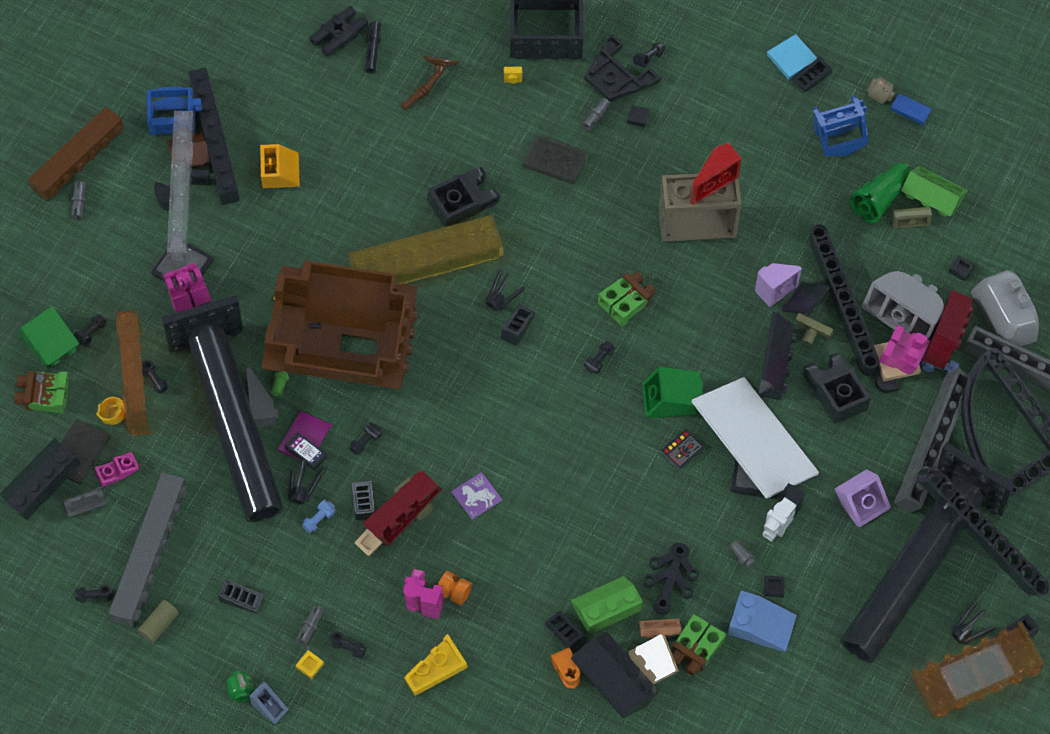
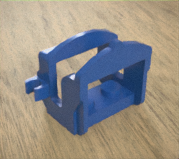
(838, 122)
(162, 124)

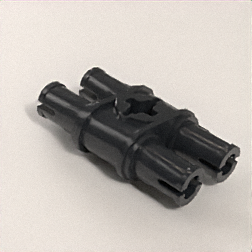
(338, 31)

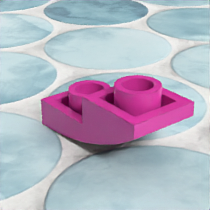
(118, 469)

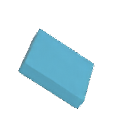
(791, 56)

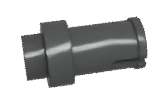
(745, 558)

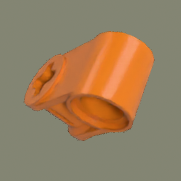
(565, 666)

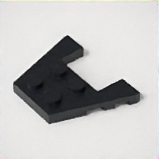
(612, 78)

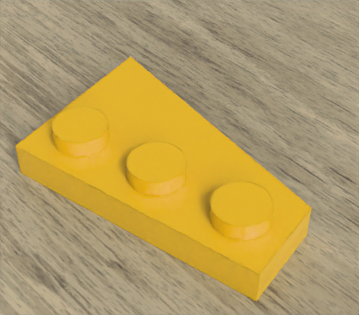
(436, 667)

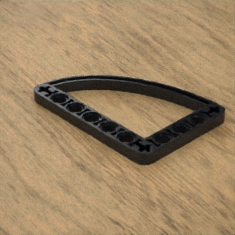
(1029, 414)

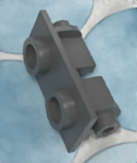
(84, 502)

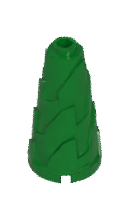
(876, 196)

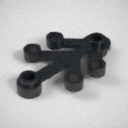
(672, 574)

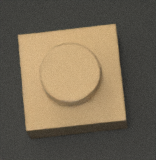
(368, 542)

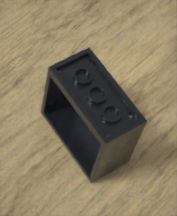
(546, 46)

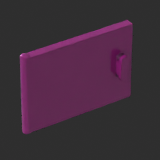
(310, 428)

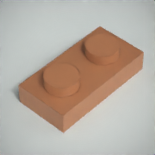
(654, 628)

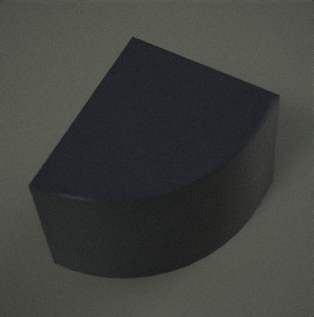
(162, 195)

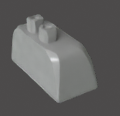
(905, 302)
(1007, 308)

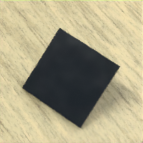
(805, 298)

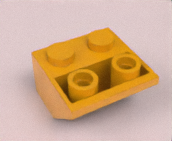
(279, 166)

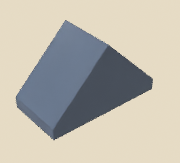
(268, 703)

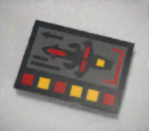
(682, 449)

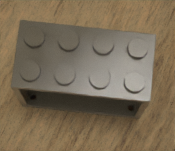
(707, 219)

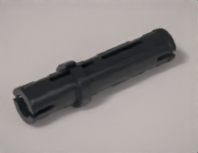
(373, 41)

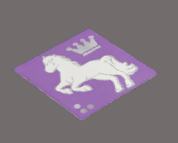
(476, 495)

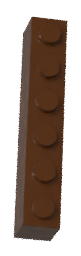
(76, 154)

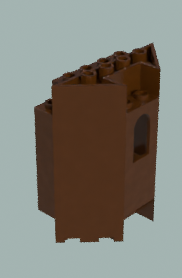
(346, 304)

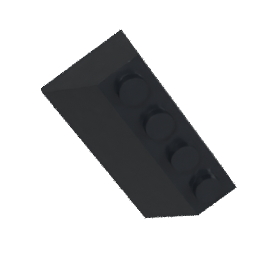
(777, 357)
(40, 478)
(615, 675)

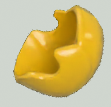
(111, 411)

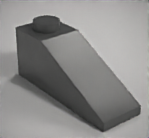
(260, 402)

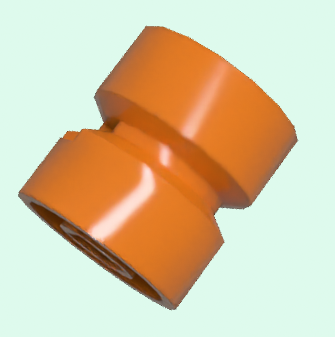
(455, 588)

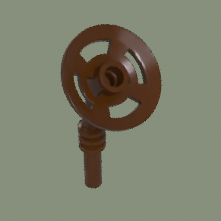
(440, 65)

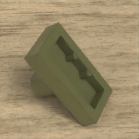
(812, 329)

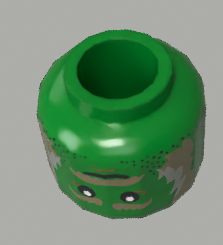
(240, 686)

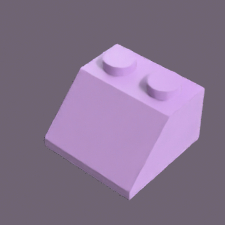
(776, 282)
(863, 497)

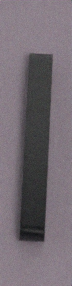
(844, 307)
(975, 527)

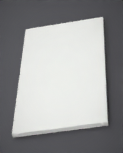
(755, 437)

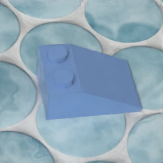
(761, 622)

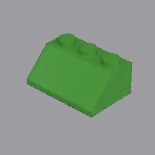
(933, 191)
(607, 604)

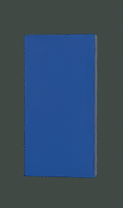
(910, 109)

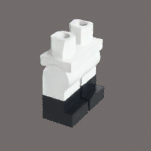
(783, 512)

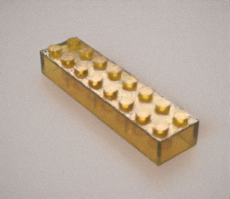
(433, 251)

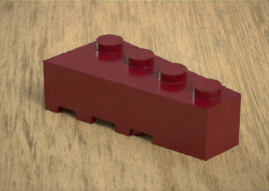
(949, 329)
(402, 508)

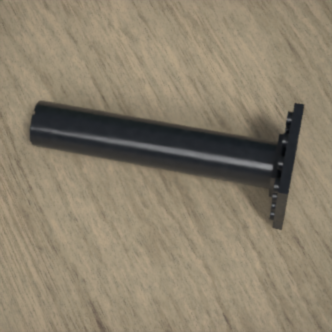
(206, 334)
(923, 554)

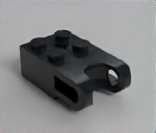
(461, 197)
(837, 389)

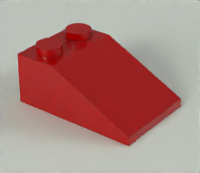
(718, 171)

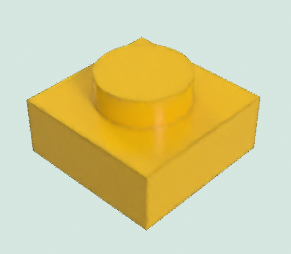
(512, 75)
(309, 664)

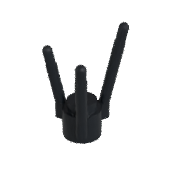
(495, 298)
(298, 493)
(961, 632)

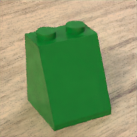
(48, 337)
(670, 392)

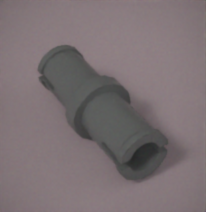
(596, 114)
(78, 200)
(309, 626)

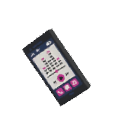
(304, 449)

